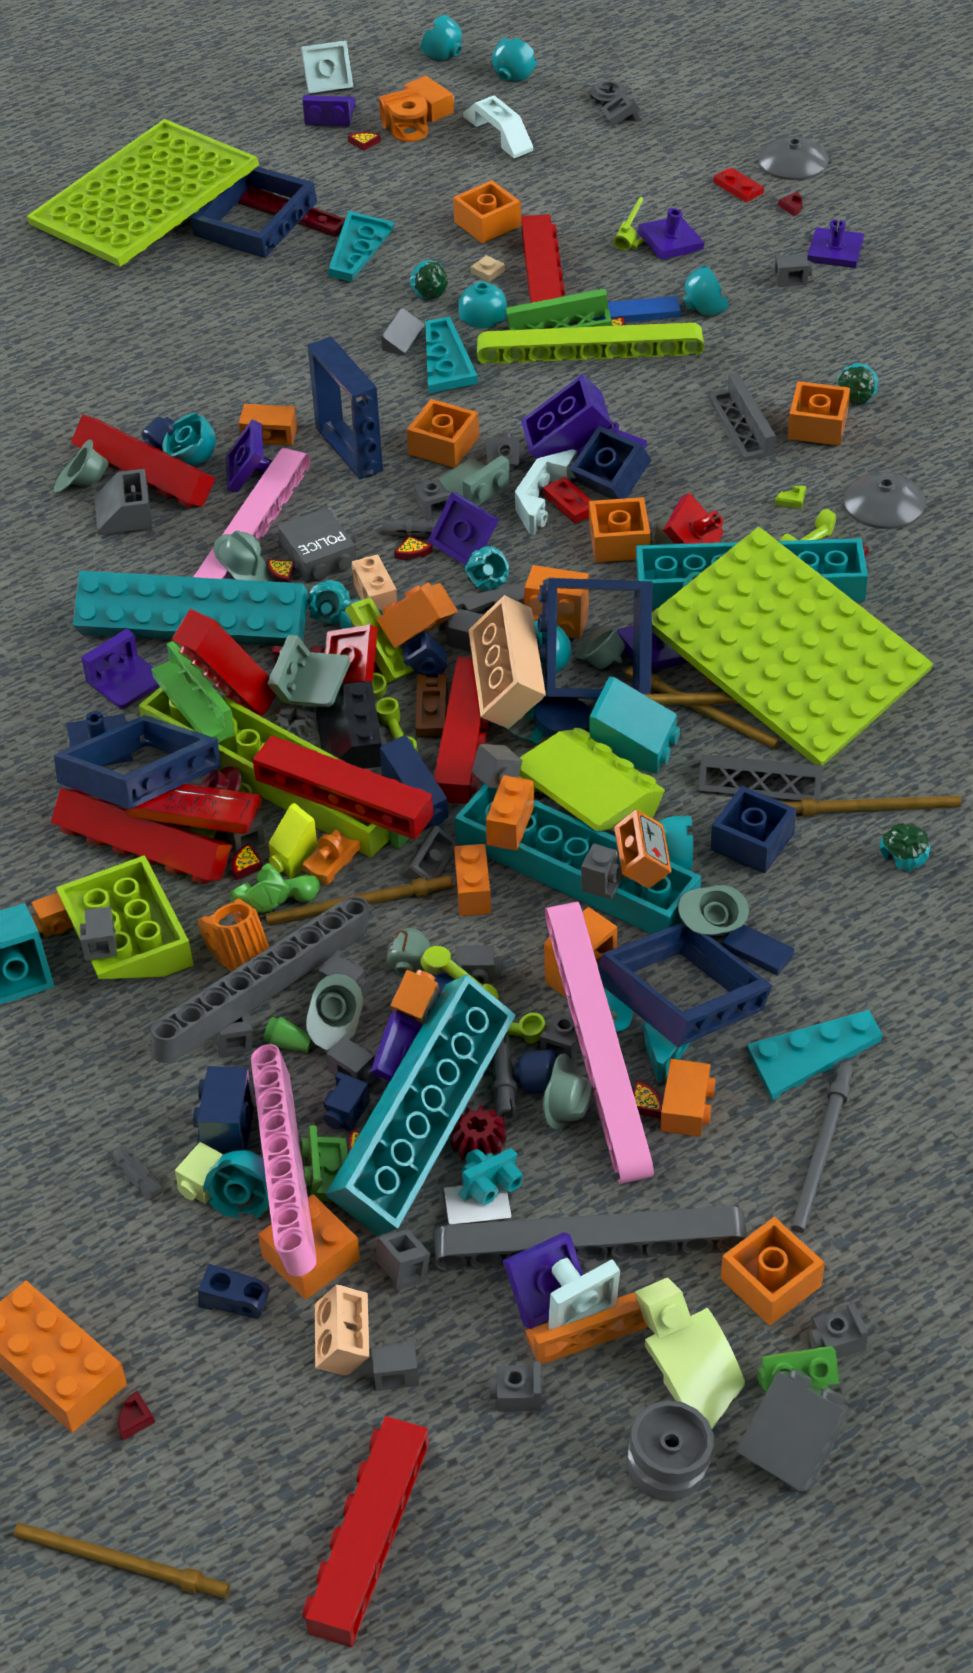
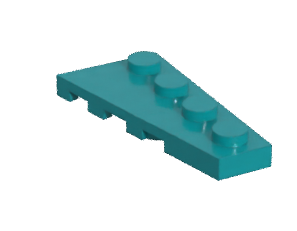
(357, 244)
(446, 357)
(800, 1054)

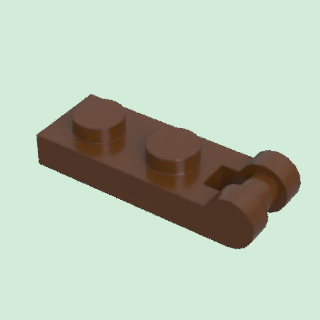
(431, 705)

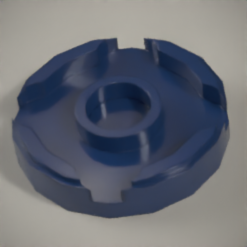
(561, 715)

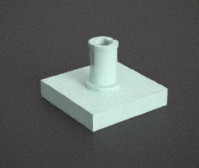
(327, 67)
(582, 1294)

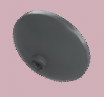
(793, 158)
(884, 500)

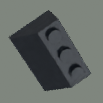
(351, 726)

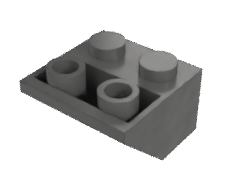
(123, 503)

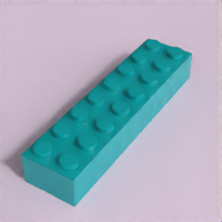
(669, 565)
(158, 604)
(553, 855)
(420, 1106)

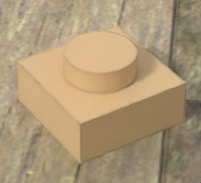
(487, 268)

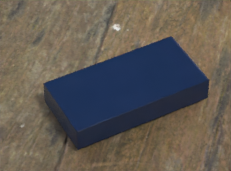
(759, 949)

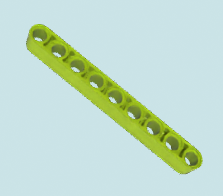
(590, 342)

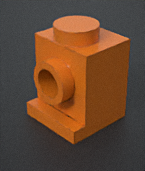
(50, 916)

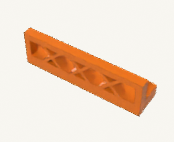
(586, 1332)

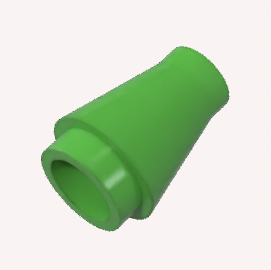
(287, 1035)

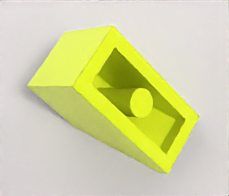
(292, 841)

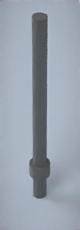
(837, 1096)

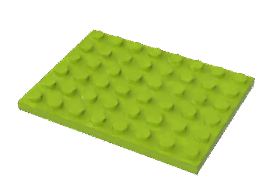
(142, 192)
(789, 646)

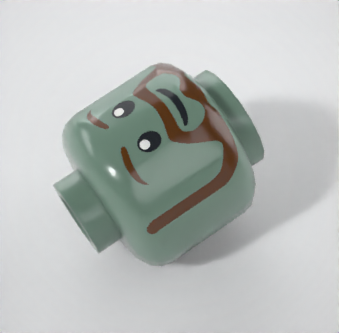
(406, 951)

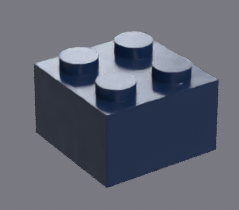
(610, 464)
(753, 829)
(224, 1109)

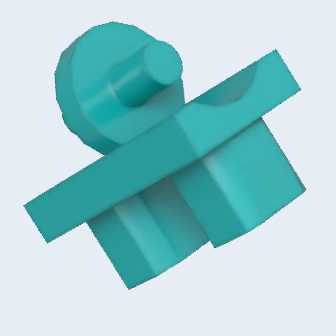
(486, 1172)

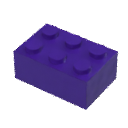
(566, 419)

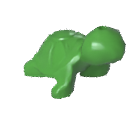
(274, 890)

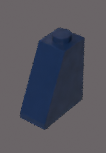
(405, 765)

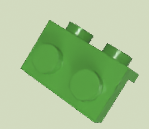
(322, 1161)
(816, 1363)

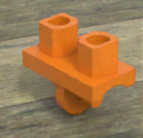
(330, 856)

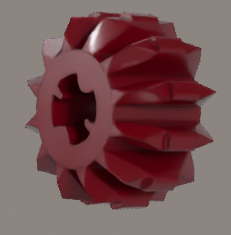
(478, 1131)

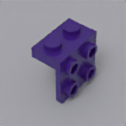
(328, 110)
(118, 670)

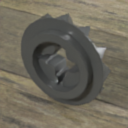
(602, 91)
(302, 727)

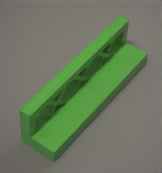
(561, 311)
(194, 696)

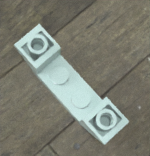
(513, 133)
(545, 469)

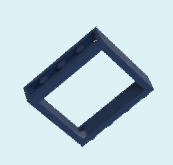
(207, 219)
(335, 369)
(641, 633)
(190, 758)
(746, 988)

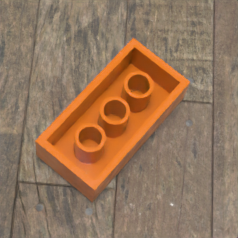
(55, 1358)

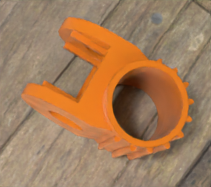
(404, 111)
(234, 943)

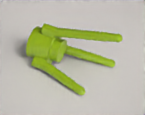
(626, 236)

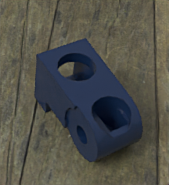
(232, 1292)

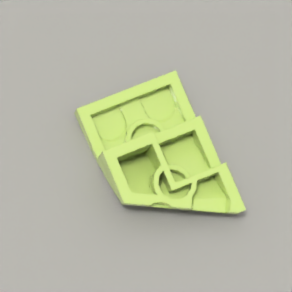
(699, 1366)

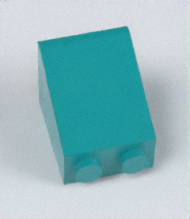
(633, 726)
(22, 956)

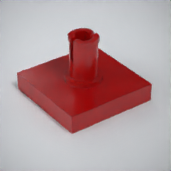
(692, 523)
(360, 647)

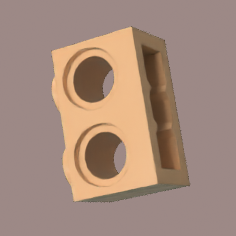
(373, 581)
(341, 1330)

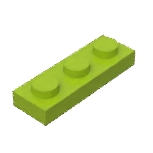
(387, 658)

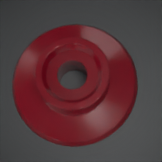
(228, 779)

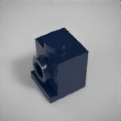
(424, 655)
(346, 1102)

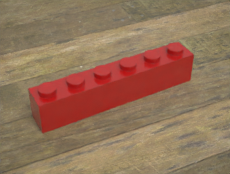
(542, 258)
(130, 453)
(223, 662)
(461, 736)
(343, 787)
(160, 842)
(366, 1532)

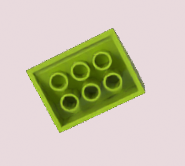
(590, 779)
(145, 925)

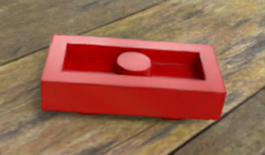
(738, 184)
(568, 499)

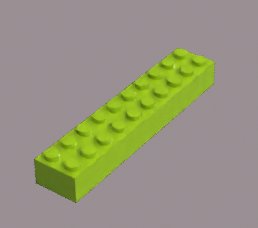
(239, 750)

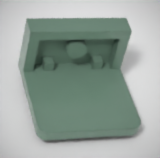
(476, 480)
(307, 676)

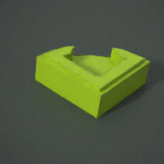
(792, 498)

